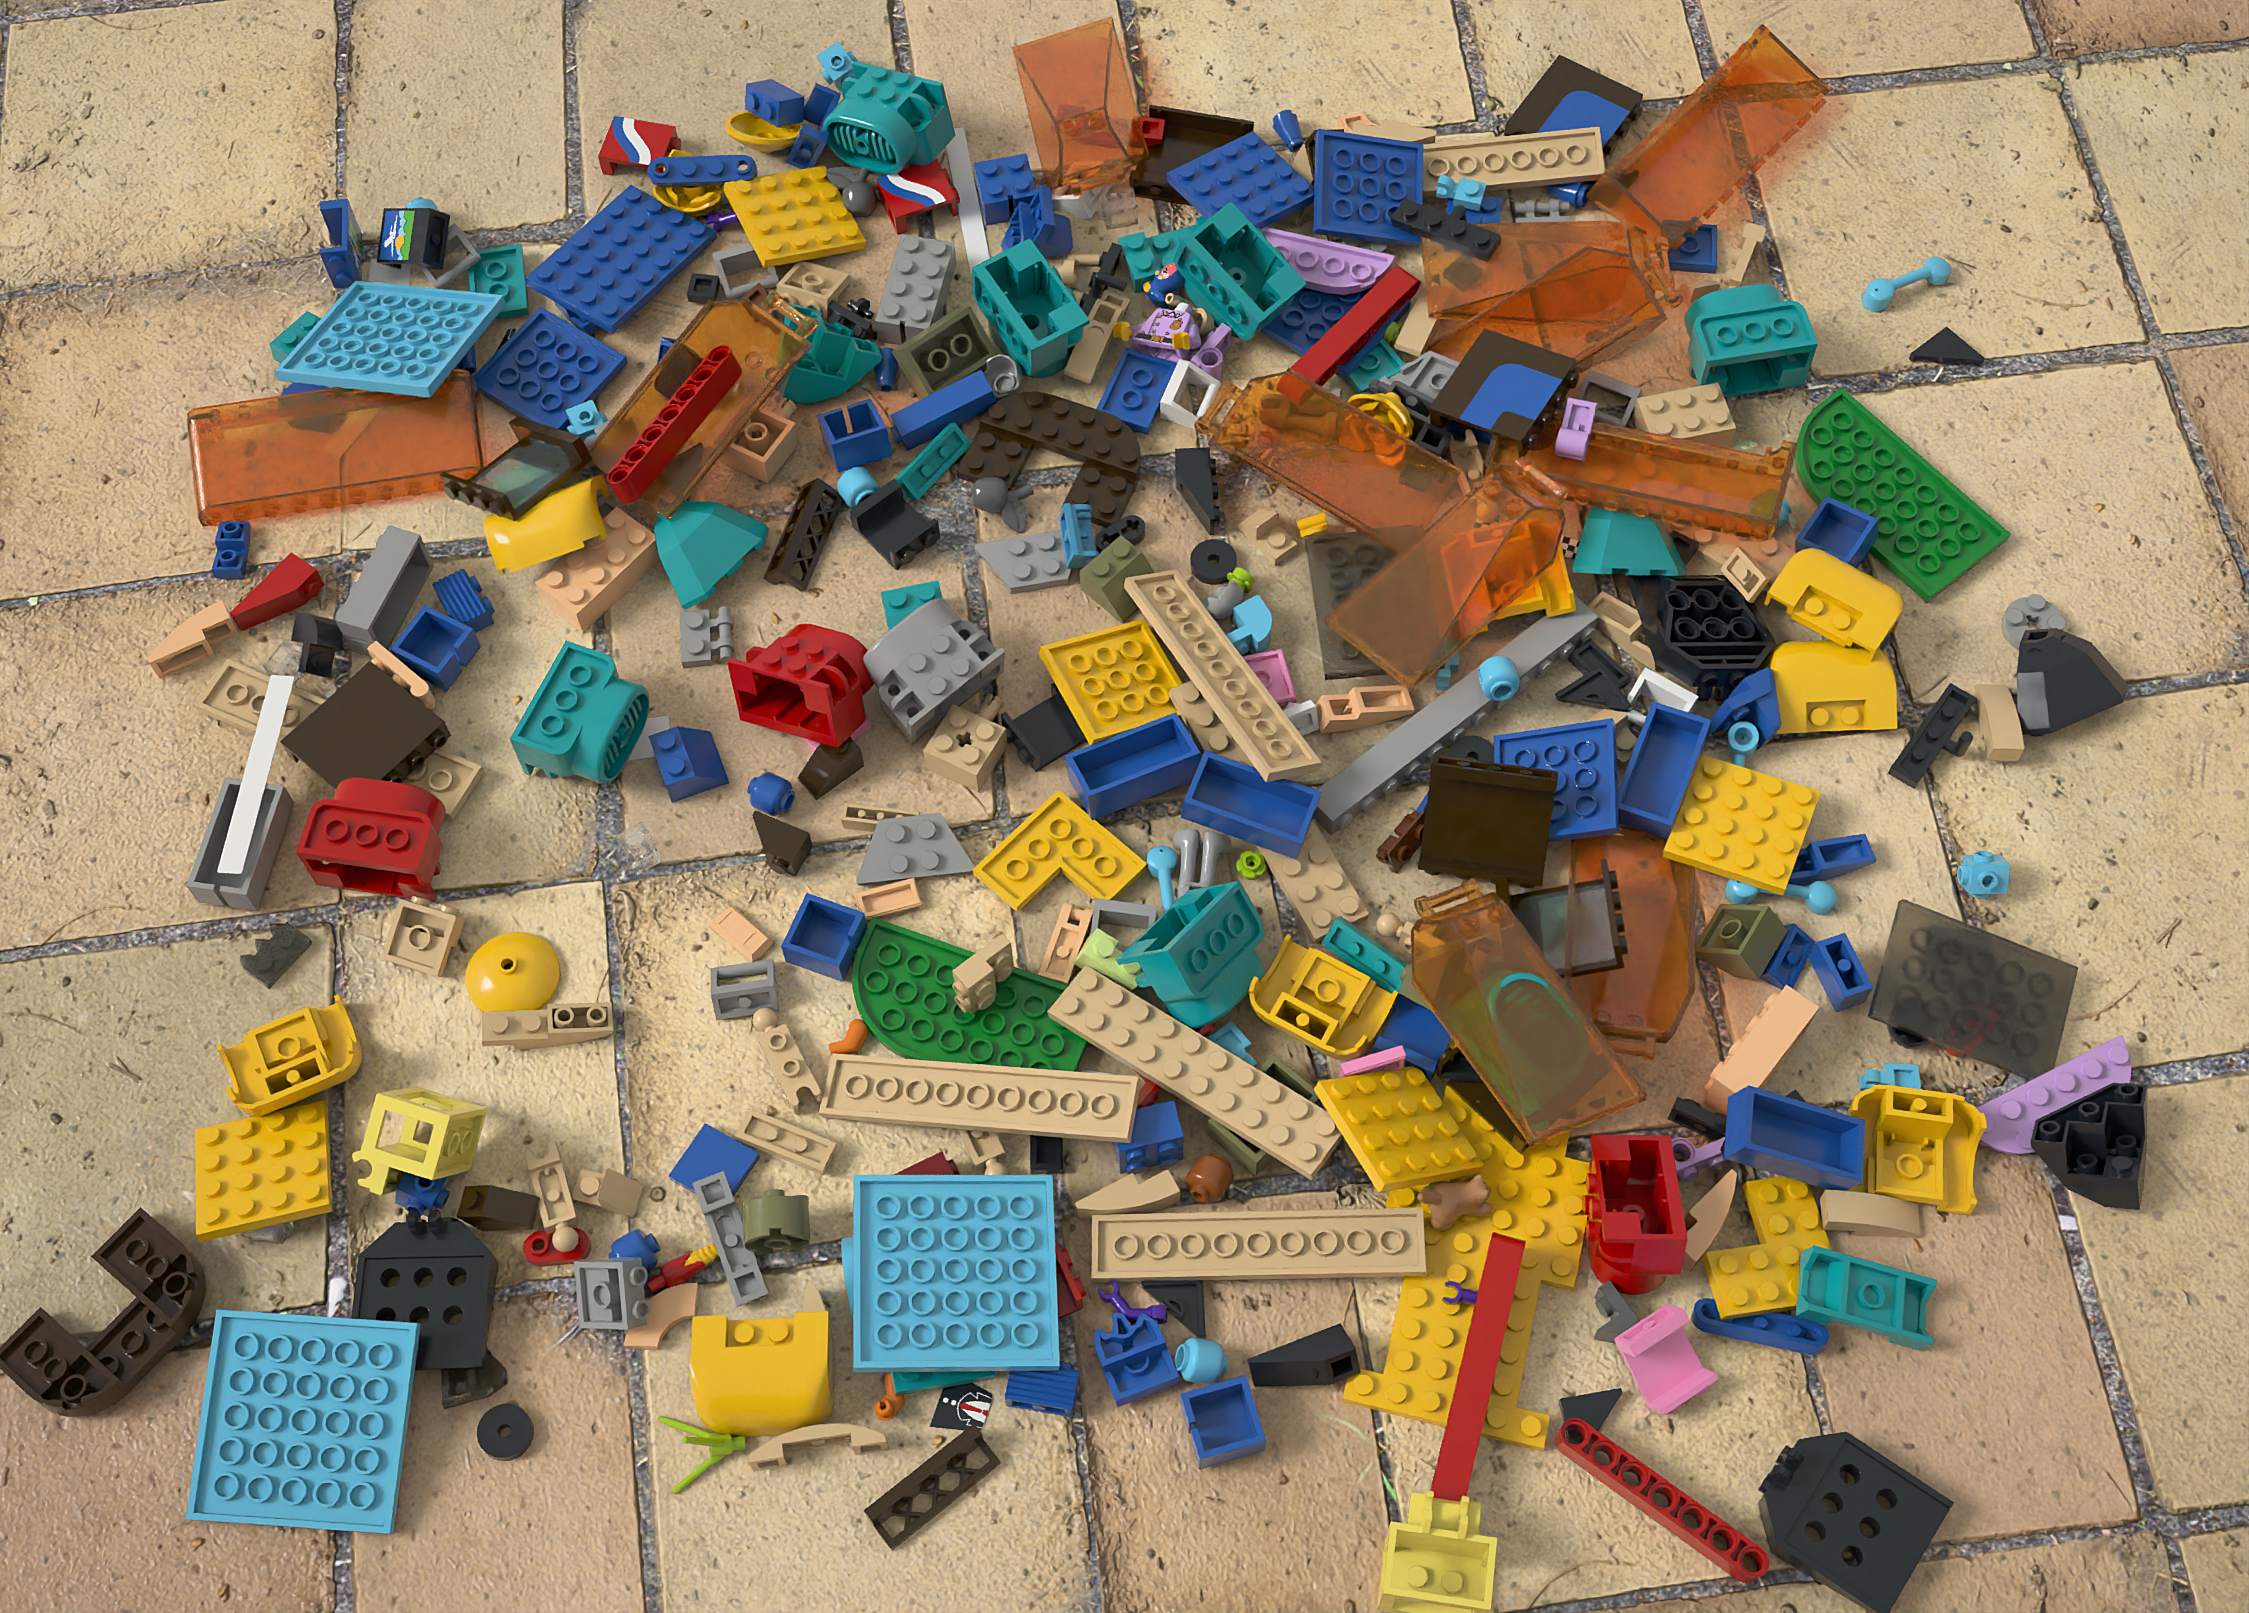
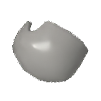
(1003, 376)
(1222, 600)

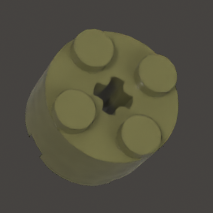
(776, 1222)

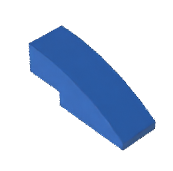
(1831, 859)

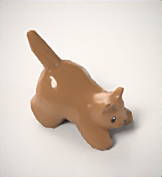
(1451, 1200)

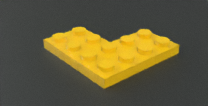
(1056, 841)
(1767, 1274)

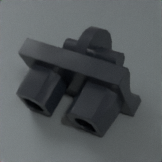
(855, 318)

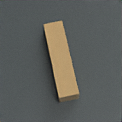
(866, 817)

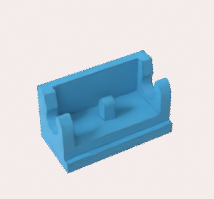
(1077, 535)

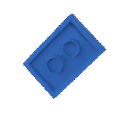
(1137, 389)

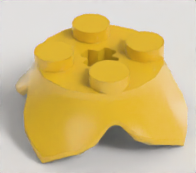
(690, 199)
(1386, 409)

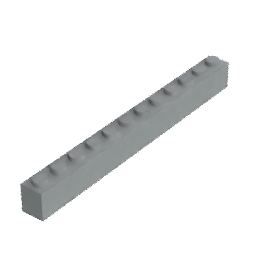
(1446, 720)

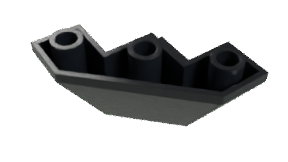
(2062, 681)
(2098, 1144)

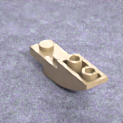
(1096, 336)
(547, 1028)

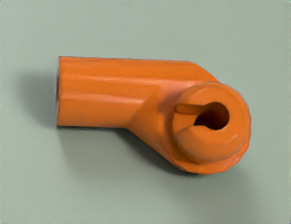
(853, 1040)
(889, 1405)

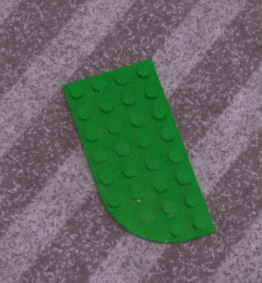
(1924, 521)
(910, 1006)

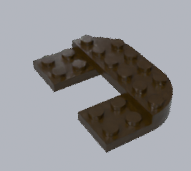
(1067, 428)
(90, 1379)

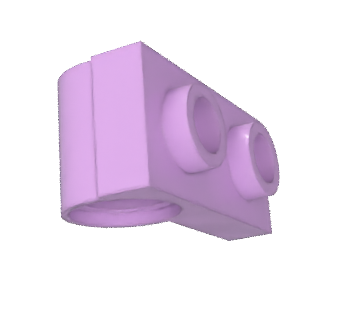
(1210, 356)
(1576, 429)
(1697, 1159)

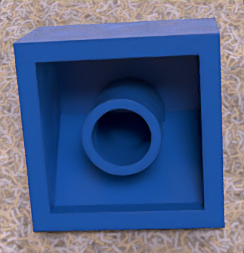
(688, 761)

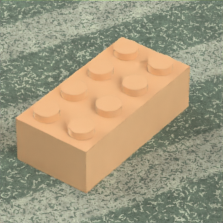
(596, 576)
(1762, 1048)

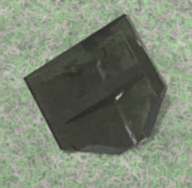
(473, 1384)

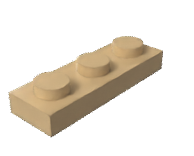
(786, 1141)

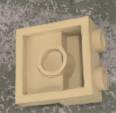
(812, 286)
(422, 935)
(977, 975)

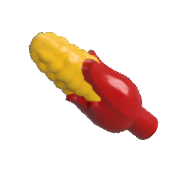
(682, 1268)

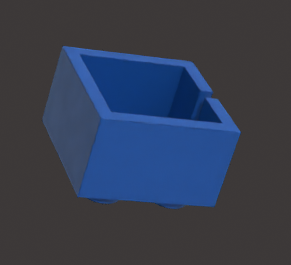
(1003, 180)
(864, 445)
(1839, 531)
(436, 647)
(824, 937)
(1154, 1140)
(1222, 1422)

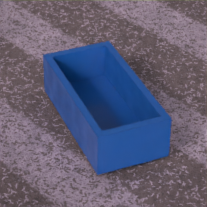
(1133, 765)
(1661, 769)
(1243, 805)
(1794, 1139)

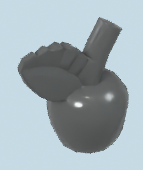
(857, 195)
(992, 496)

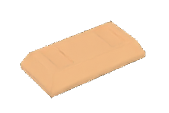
(888, 899)
(742, 934)

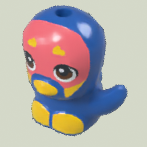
(1164, 282)

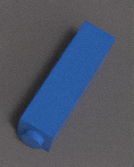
(949, 405)

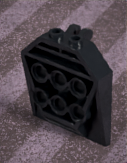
(1701, 630)
(440, 1250)
(1901, 1534)

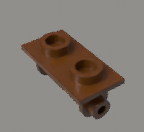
(1401, 849)

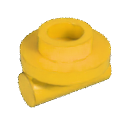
(1312, 525)

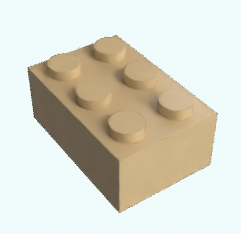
(1687, 414)

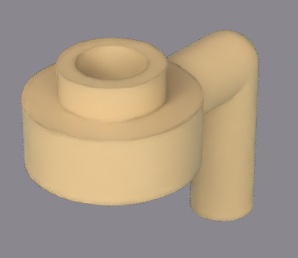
(1068, 270)
(1201, 317)

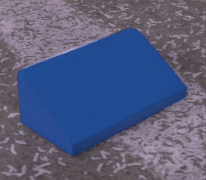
(1788, 958)

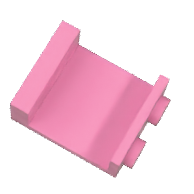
(1664, 1360)

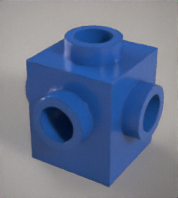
(421, 1193)

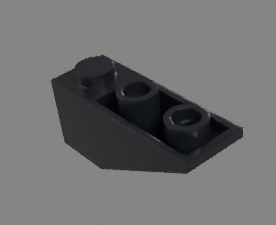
(1195, 484)
(1312, 1360)

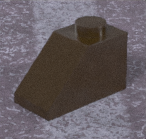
(830, 767)
(782, 843)
(497, 1208)

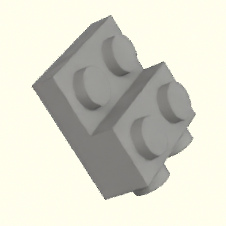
(611, 1293)

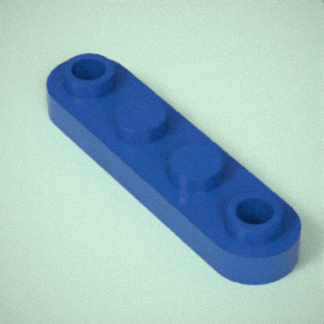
(701, 170)
(1766, 1329)

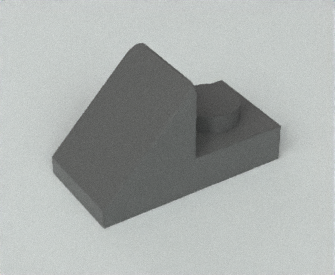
(1612, 1305)

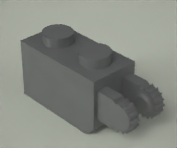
(1413, 400)

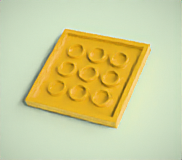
(794, 216)
(1112, 678)
(1742, 824)
(1398, 1128)
(262, 1171)

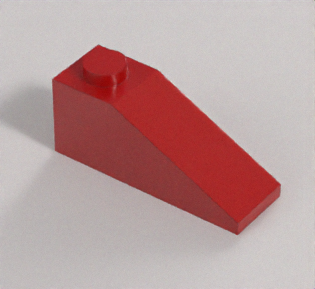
(281, 591)

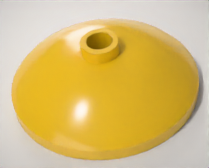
(760, 134)
(522, 987)

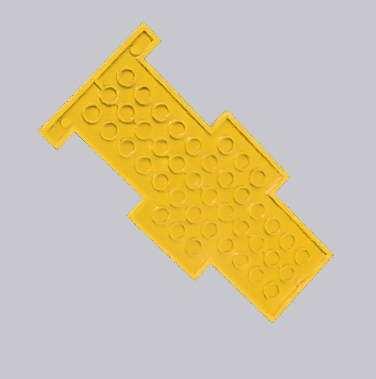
(1532, 1199)

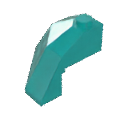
(831, 363)
(1626, 544)
(704, 545)

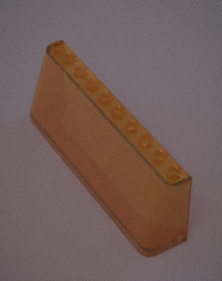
(1712, 141)
(332, 449)
(1663, 477)

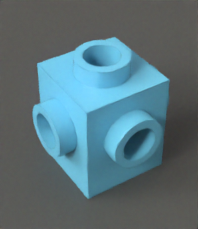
(836, 64)
(585, 419)
(1984, 874)

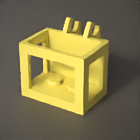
(450, 1145)
(1437, 1559)

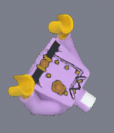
(1165, 333)

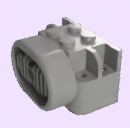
(929, 666)

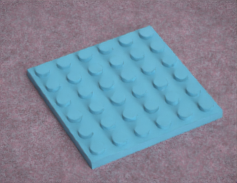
(391, 338)
(954, 1273)
(304, 1421)

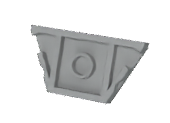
(1425, 374)
(1027, 561)
(912, 849)

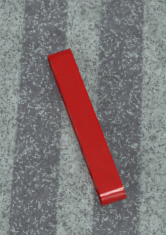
(1357, 326)
(674, 424)
(1678, 1502)

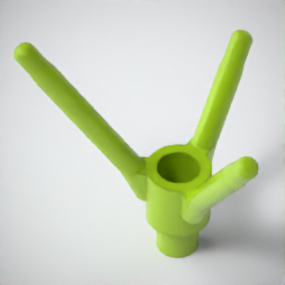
(718, 1445)

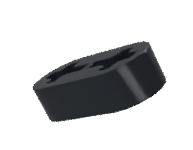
(1120, 528)

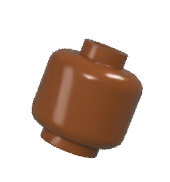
(1209, 1178)

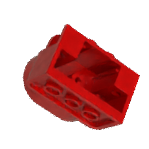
(804, 684)
(376, 839)
(1634, 1212)

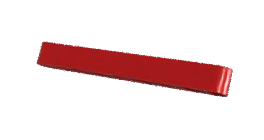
(1477, 1368)

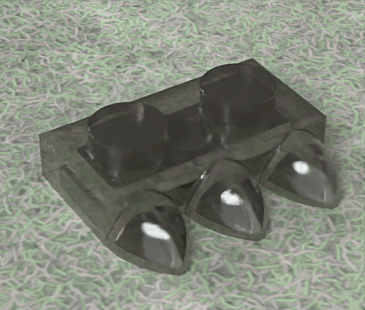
(275, 954)

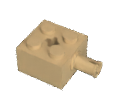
(765, 443)
(967, 744)

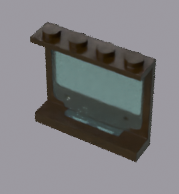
(522, 473)
(1596, 923)

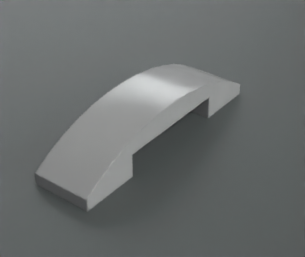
(727, 1232)

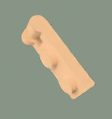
(401, 674)
(1066, 943)

